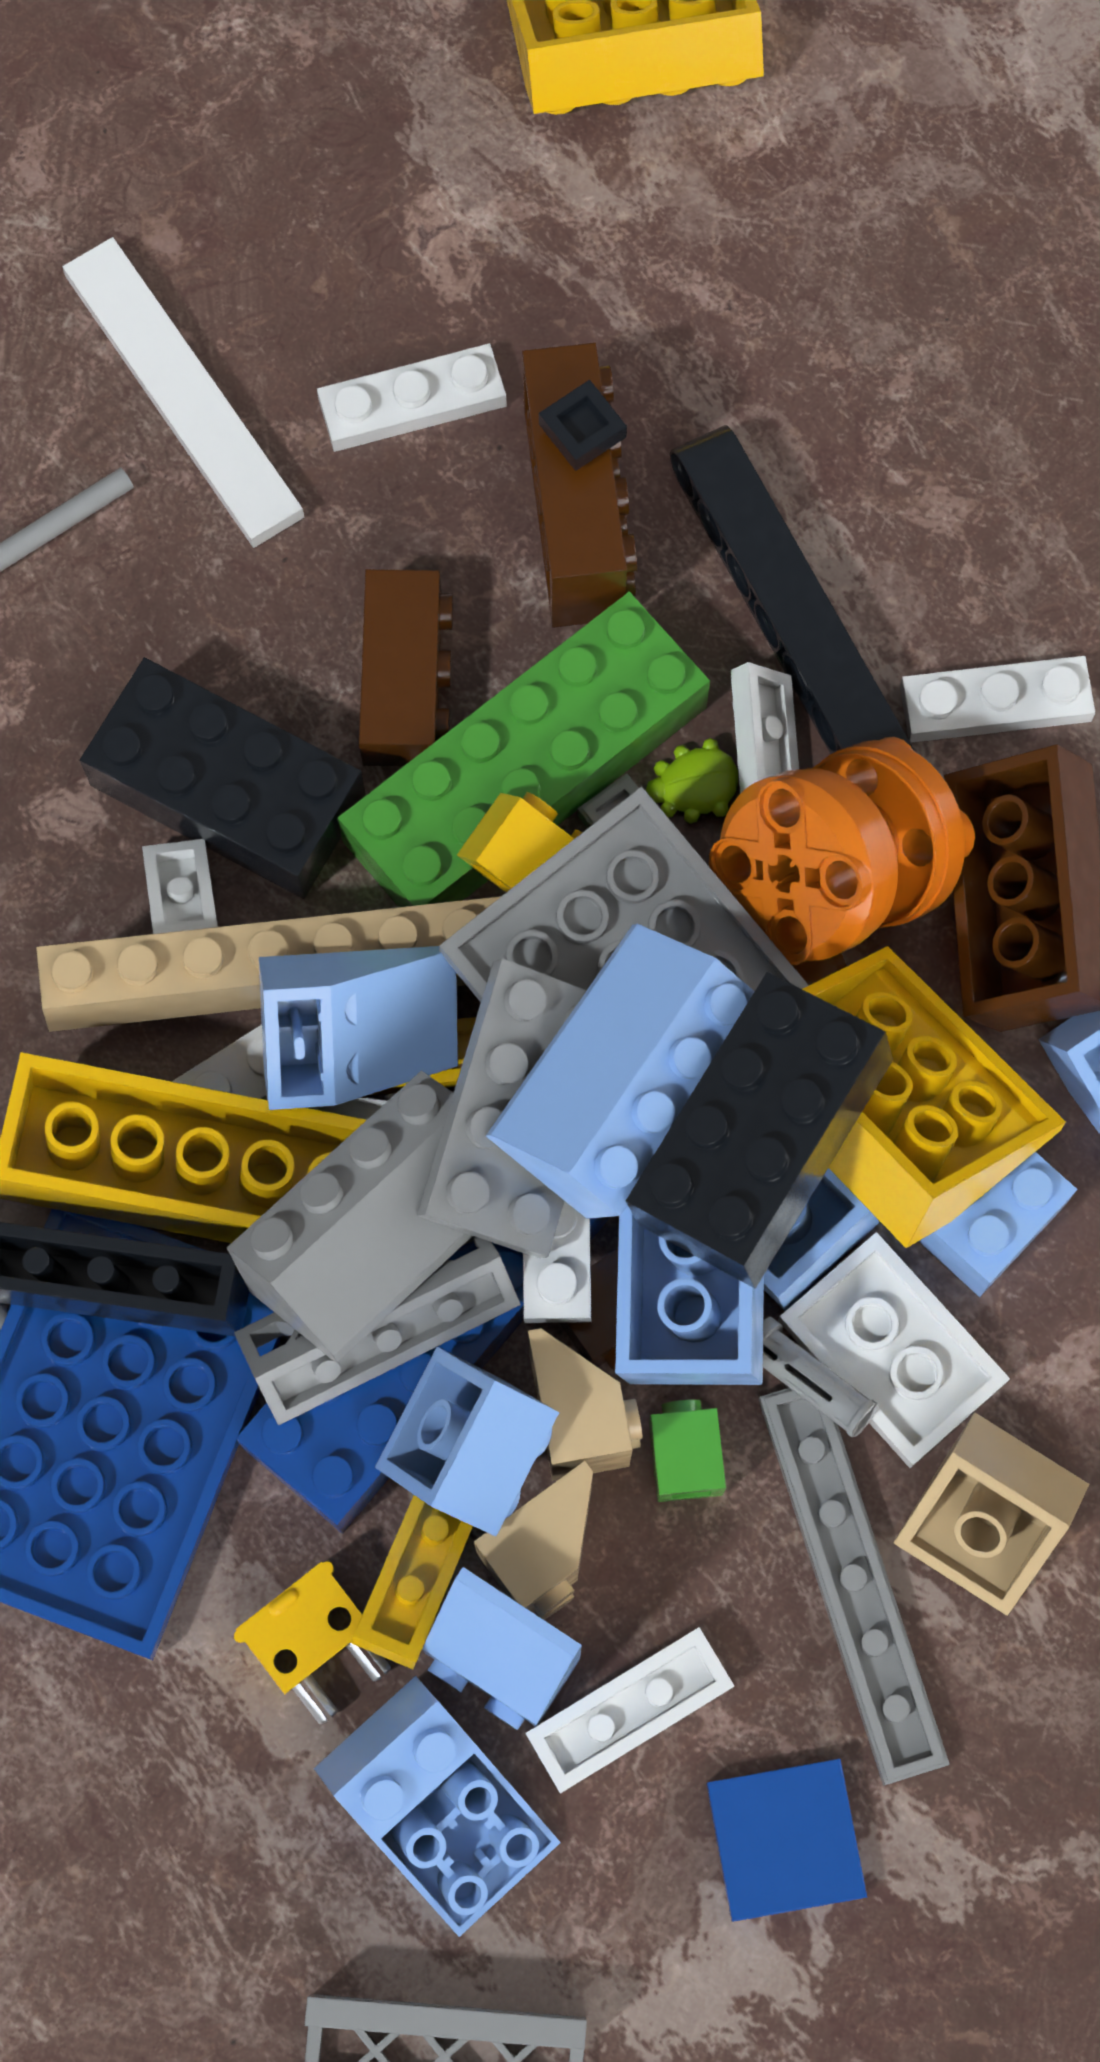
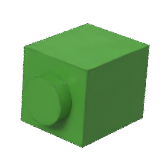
(686, 1452)

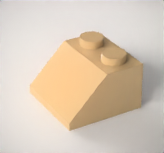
(592, 1416)
(992, 1514)
(542, 1545)

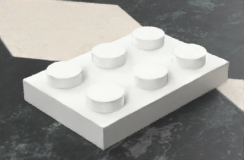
(895, 1347)

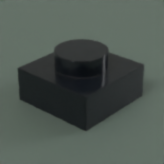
(582, 425)

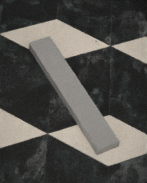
(854, 1588)

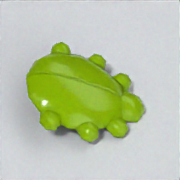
(695, 782)

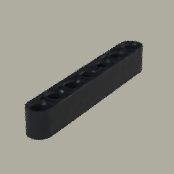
(782, 592)

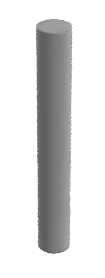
(64, 517)

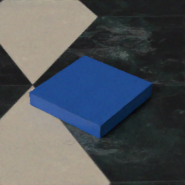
(786, 1840)

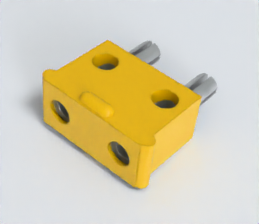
(301, 1624)

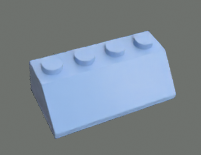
(620, 1070)

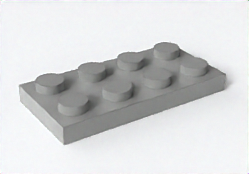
(471, 1178)

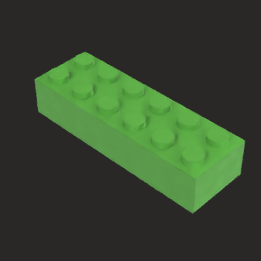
(550, 733)

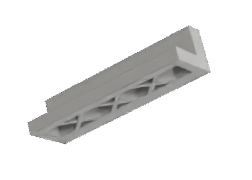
(441, 1308)
(442, 2022)

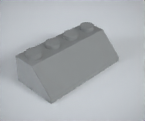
(349, 1232)

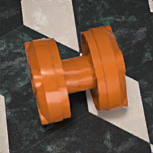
(843, 848)

